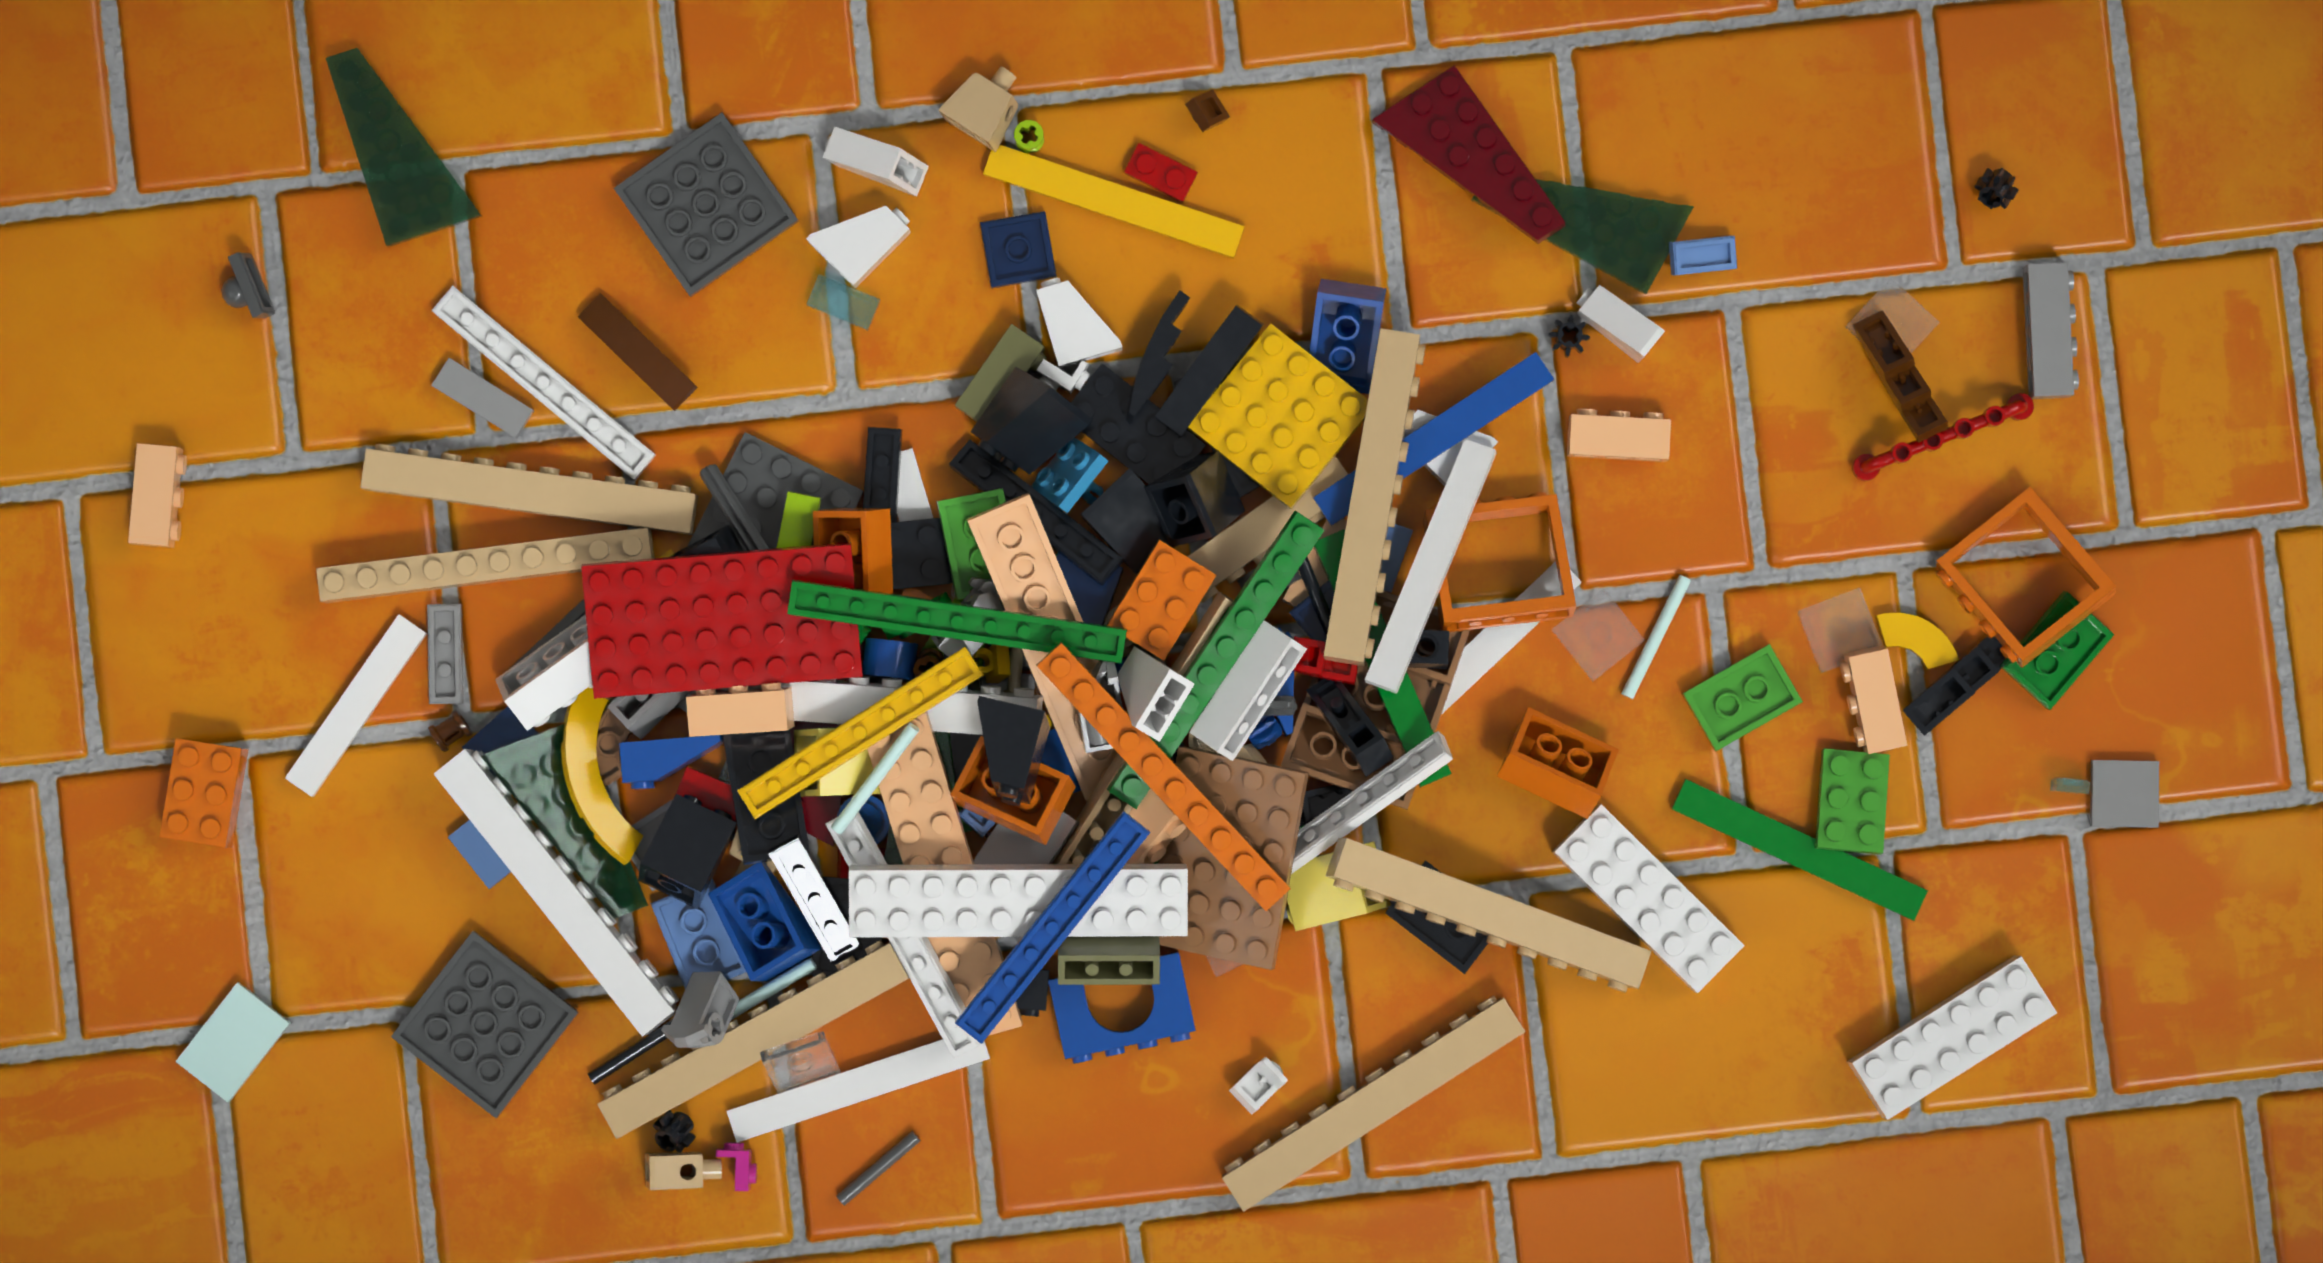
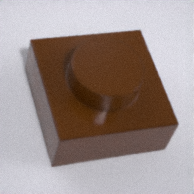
(1207, 110)

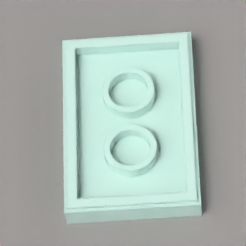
(233, 1042)

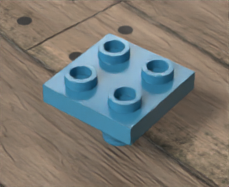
(1071, 475)

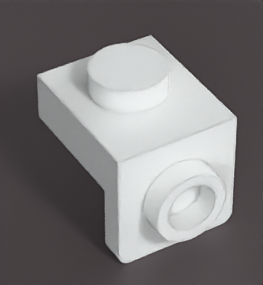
(1057, 378)
(1258, 1084)

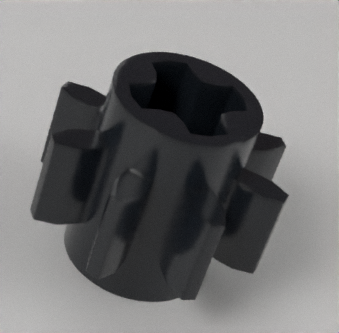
(1996, 188)
(1568, 346)
(674, 1131)

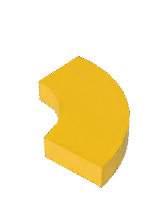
(1917, 636)

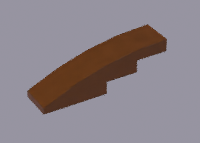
(637, 352)
(1900, 376)

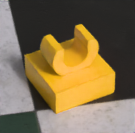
(996, 663)

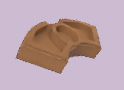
(609, 735)

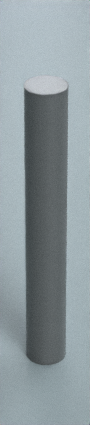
(878, 1168)

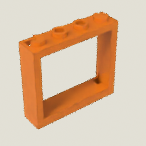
(2066, 543)
(1514, 611)

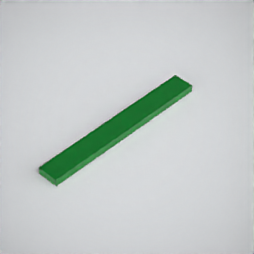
(1404, 707)
(1799, 850)

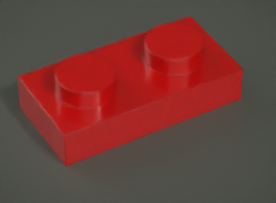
(1160, 172)

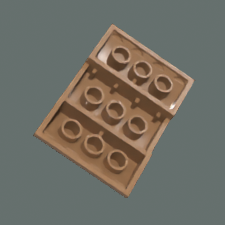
(1318, 749)

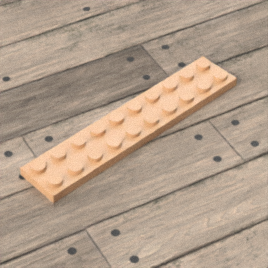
(1033, 584)
(932, 833)

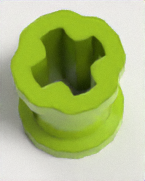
(1031, 146)

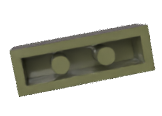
(1012, 351)
(1109, 961)

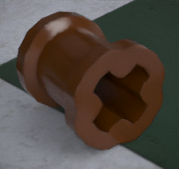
(924, 656)
(450, 730)

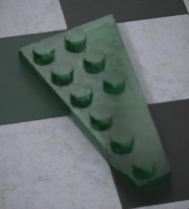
(402, 172)
(1614, 230)
(537, 781)

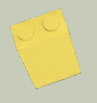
(841, 781)
(1317, 901)

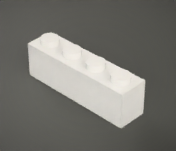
(1248, 690)

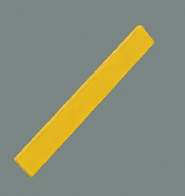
(1114, 200)
(860, 733)

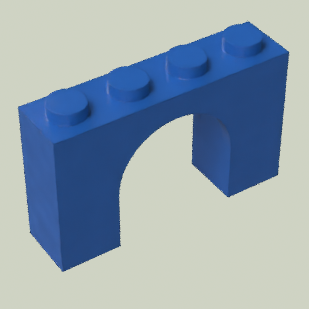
(1084, 1035)

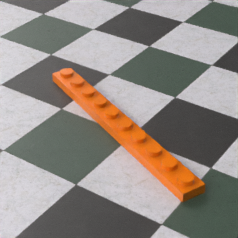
(1163, 776)

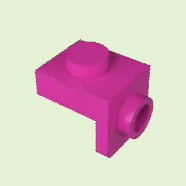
(744, 1168)

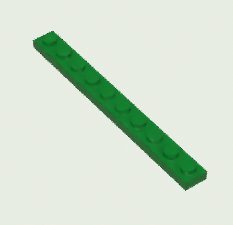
(955, 620)
(1229, 640)

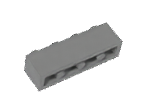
(2049, 330)
(645, 711)

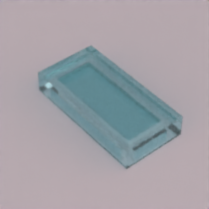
(843, 302)

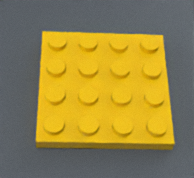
(1280, 416)

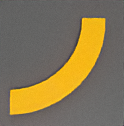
(585, 781)

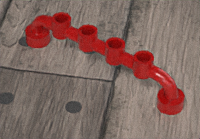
(2017, 408)

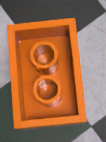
(870, 540)
(1161, 599)
(1558, 763)
(204, 793)
(1034, 820)

